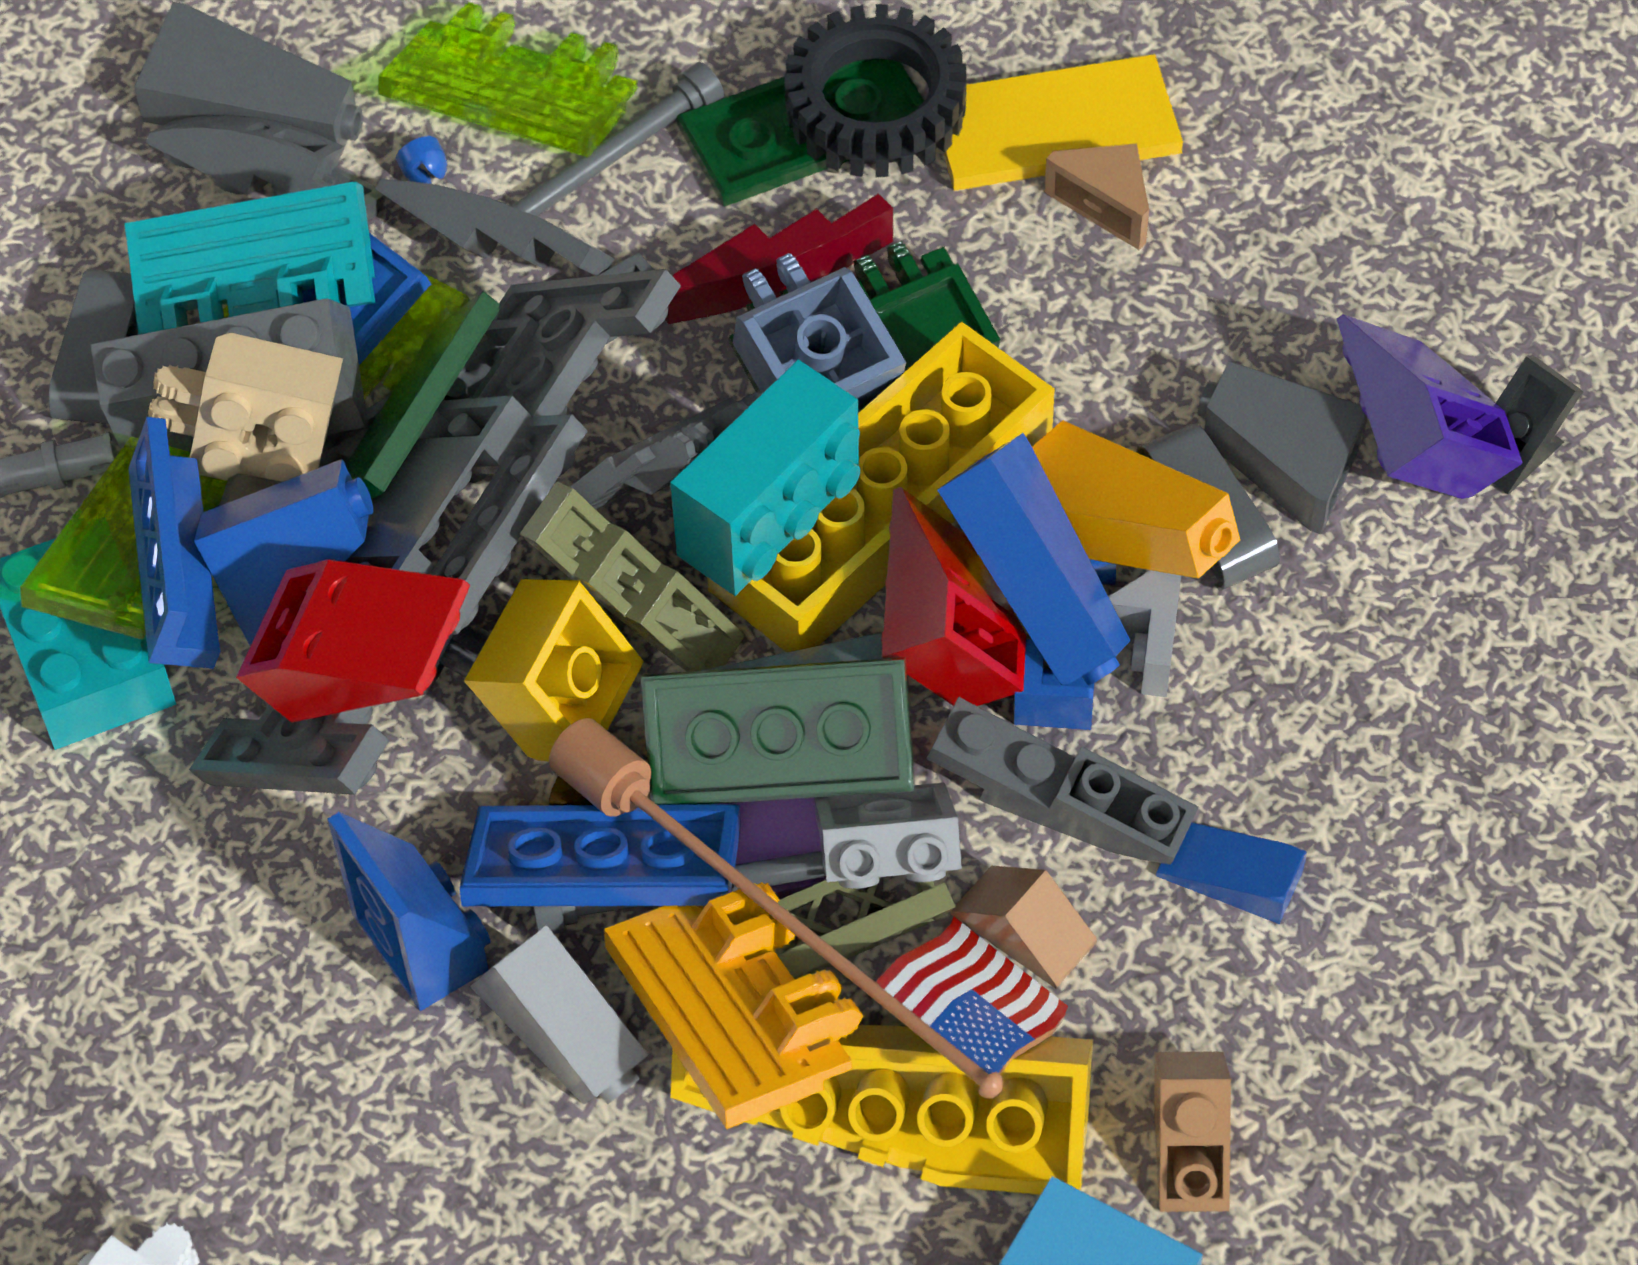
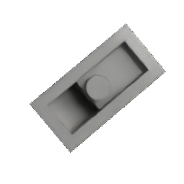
(1149, 616)

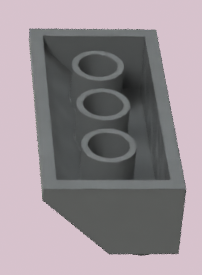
(128, 364)

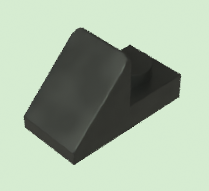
(1535, 407)

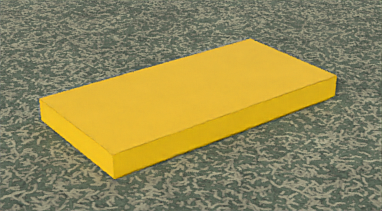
(1025, 118)

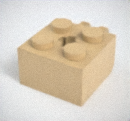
(253, 410)

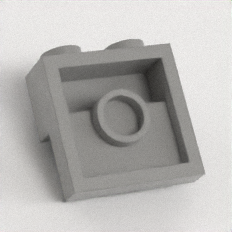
(888, 836)

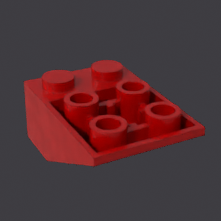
(947, 610)
(350, 637)

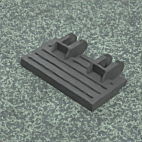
(660, 458)

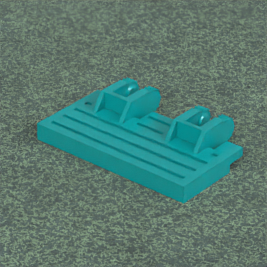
(251, 256)

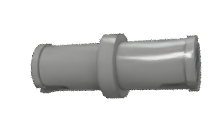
(56, 464)

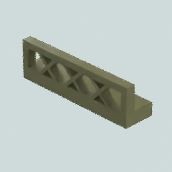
(866, 931)

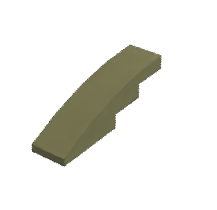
(631, 581)

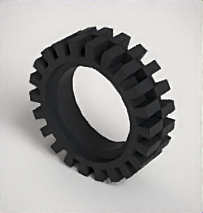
(867, 39)

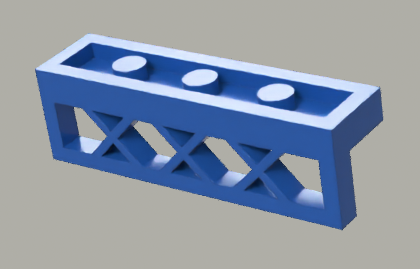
(171, 568)

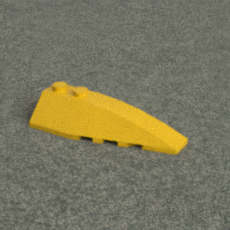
(926, 1115)

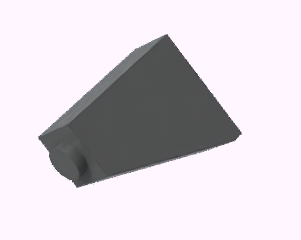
(1284, 438)

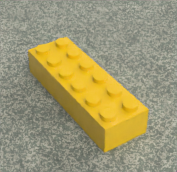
(913, 436)

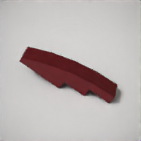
(715, 280)

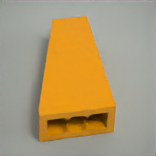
(1135, 507)

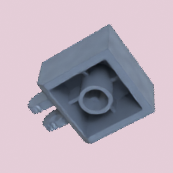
(818, 317)

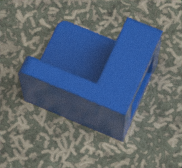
(1047, 701)

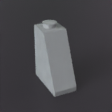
(562, 1018)

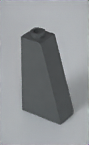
(220, 70)

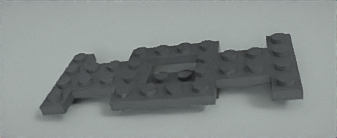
(506, 429)

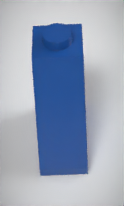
(279, 529)

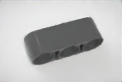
(99, 314)
(1196, 455)

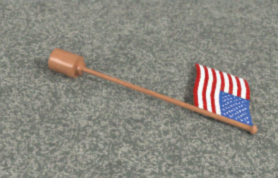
(947, 991)

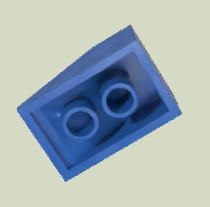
(408, 911)

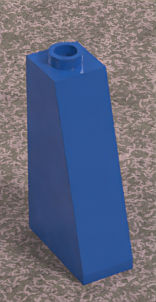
(1037, 561)

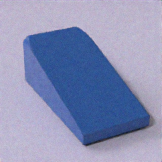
(1237, 869)

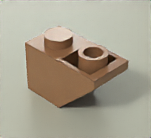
(1192, 1131)

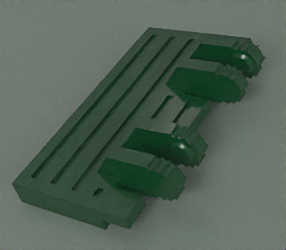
(922, 307)

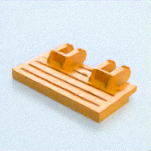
(732, 1005)

